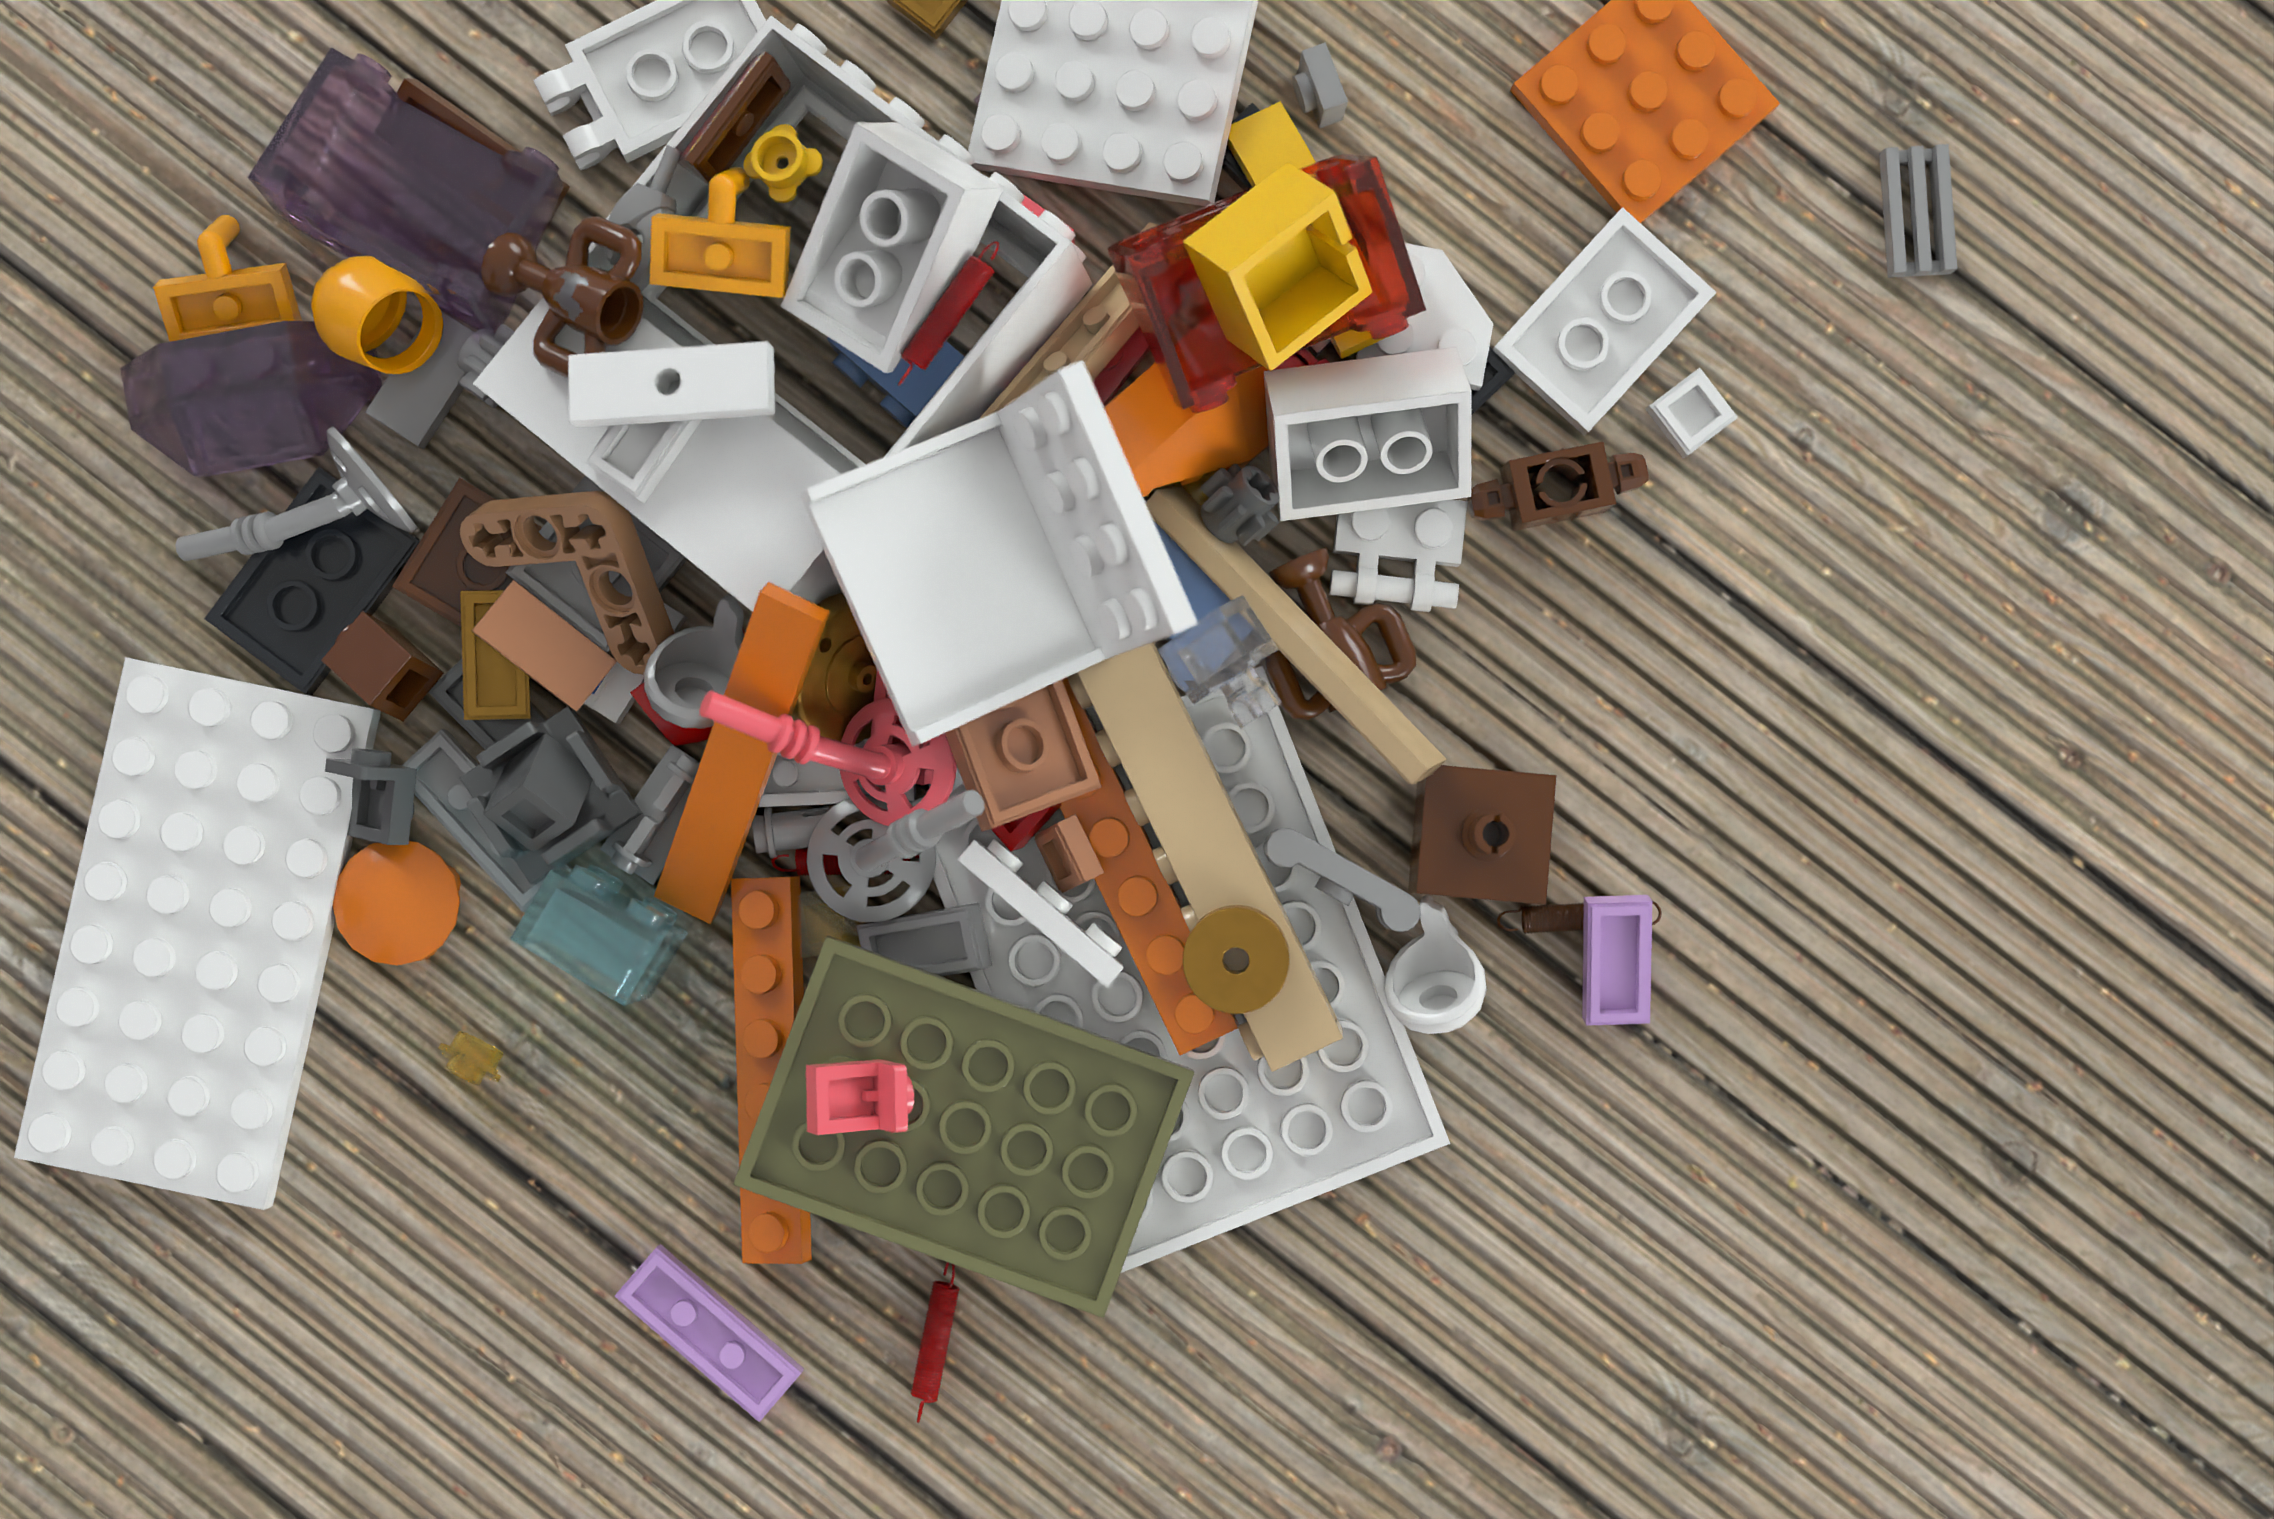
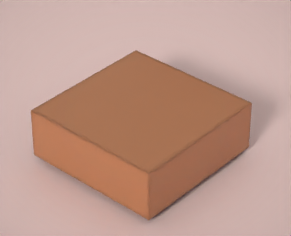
(1068, 854)

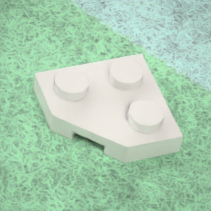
(1450, 317)

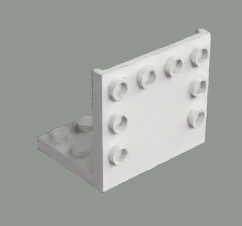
(998, 556)

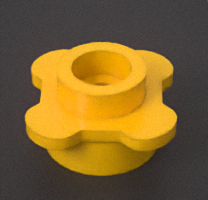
(769, 150)

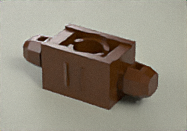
(1599, 479)

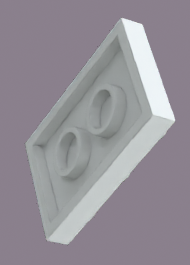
(1603, 321)

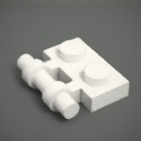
(1412, 533)

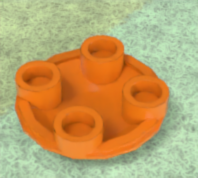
(396, 902)

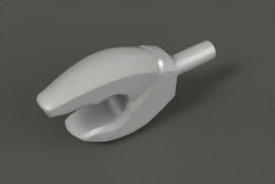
(638, 206)

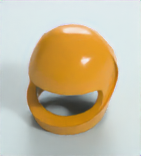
(360, 307)

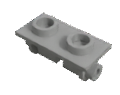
(646, 840)

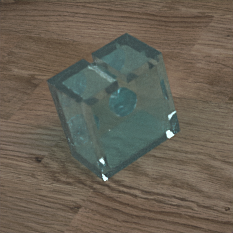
(600, 933)

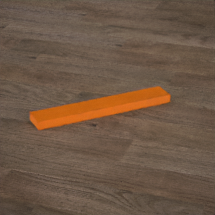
(735, 765)

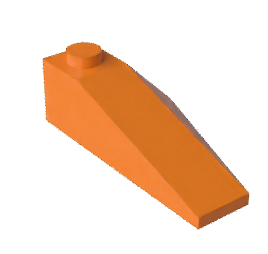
(1178, 445)

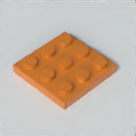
(1644, 100)

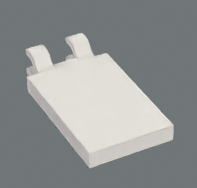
(646, 73)

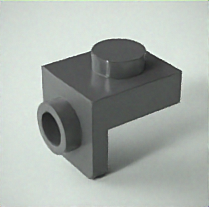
(379, 795)

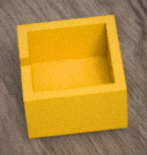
(1279, 265)

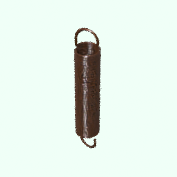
(1554, 918)

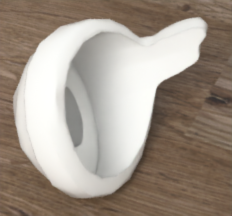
(1436, 977)

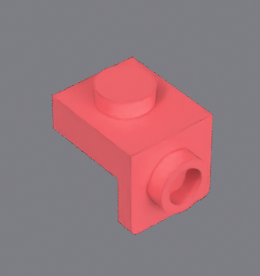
(858, 1097)

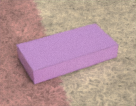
(1617, 960)

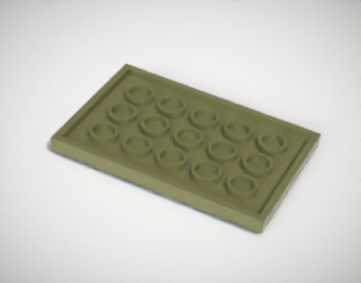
(1020, 1138)

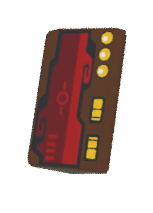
(736, 118)

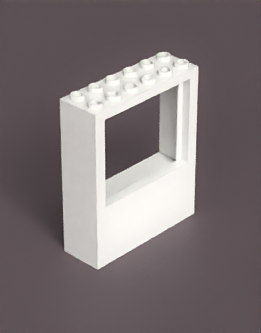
(738, 479)

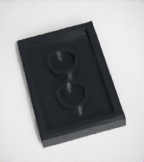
(301, 596)

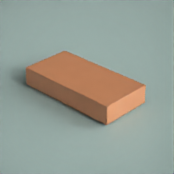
(544, 646)

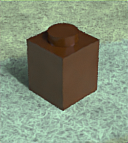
(382, 666)

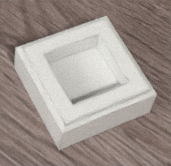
(1691, 413)

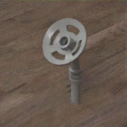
(265, 531)
(885, 851)

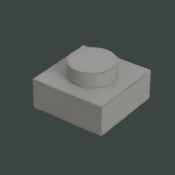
(1319, 86)

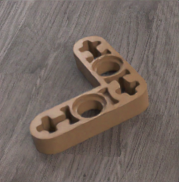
(629, 623)

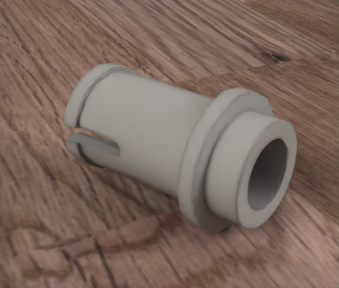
(785, 829)

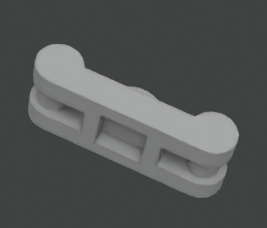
(1343, 878)

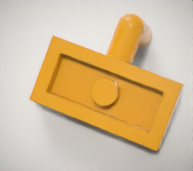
(718, 250)
(223, 296)

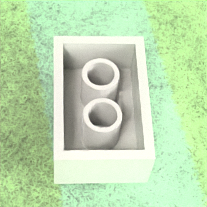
(1369, 433)

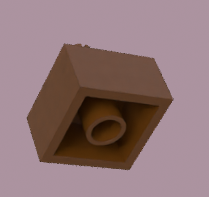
(1483, 834)

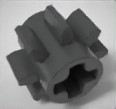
(1239, 504)

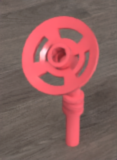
(876, 763)

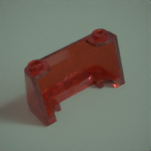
(1179, 317)

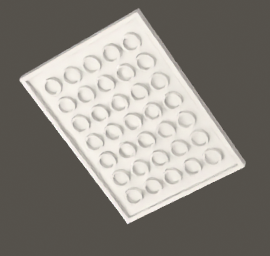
(1244, 1133)

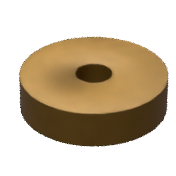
(1229, 989)

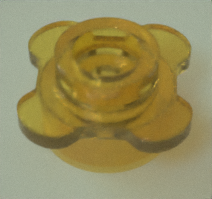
(471, 1058)

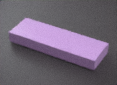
(709, 1332)

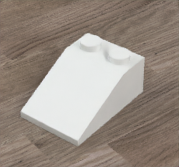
(888, 241)

